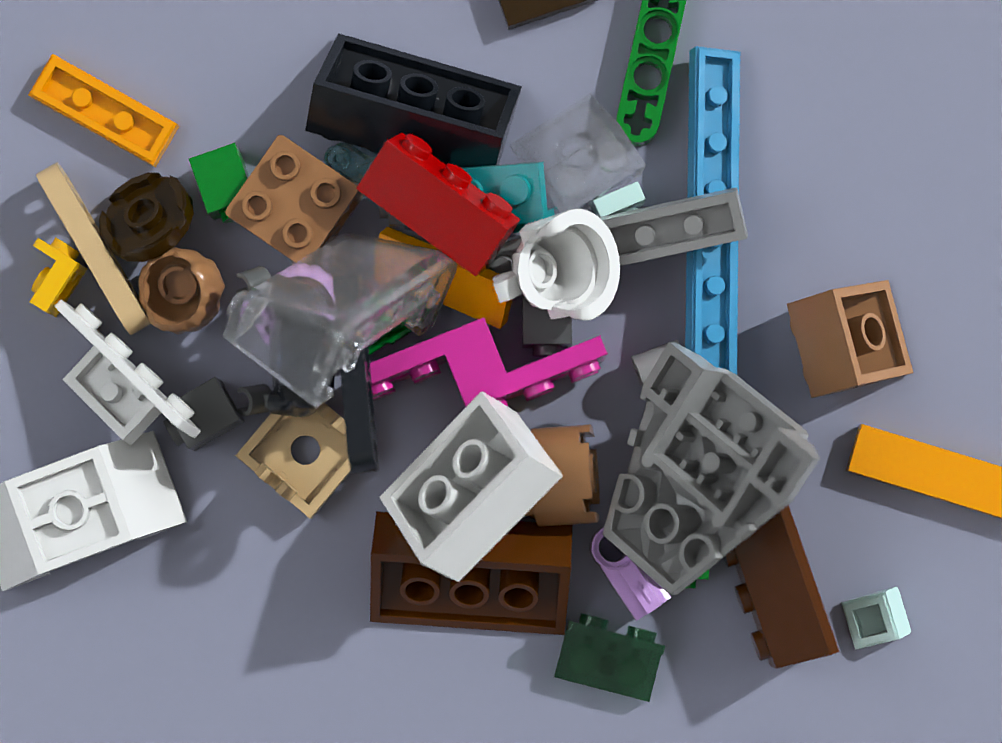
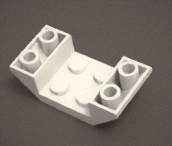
(84, 508)

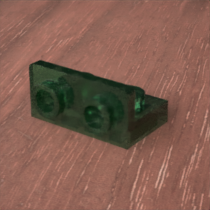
(609, 658)

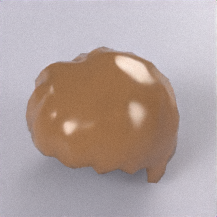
(180, 290)

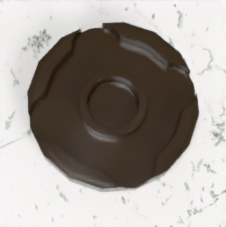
(146, 217)

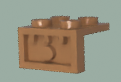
(293, 200)

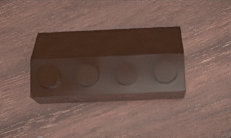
(511, 589)
(781, 594)

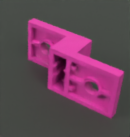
(479, 366)

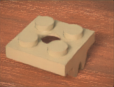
(303, 485)

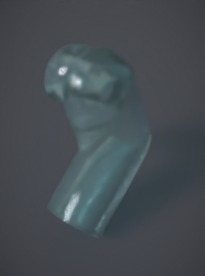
(348, 161)

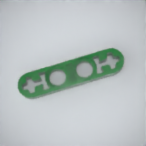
(655, 54)

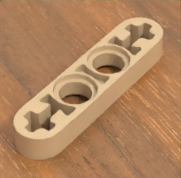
(93, 248)

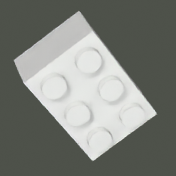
(470, 487)

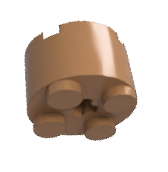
(579, 487)

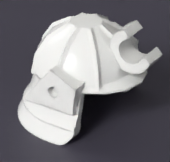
(564, 266)

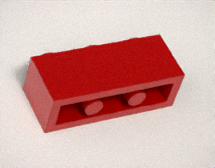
(438, 202)

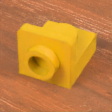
(60, 279)

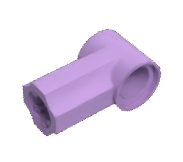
(630, 582)

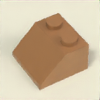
(849, 338)

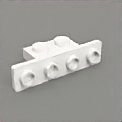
(117, 389)

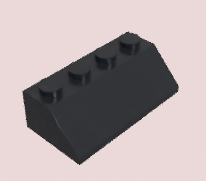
(378, 92)

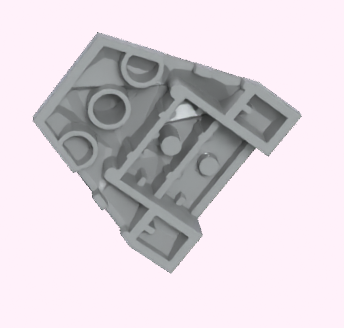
(702, 469)

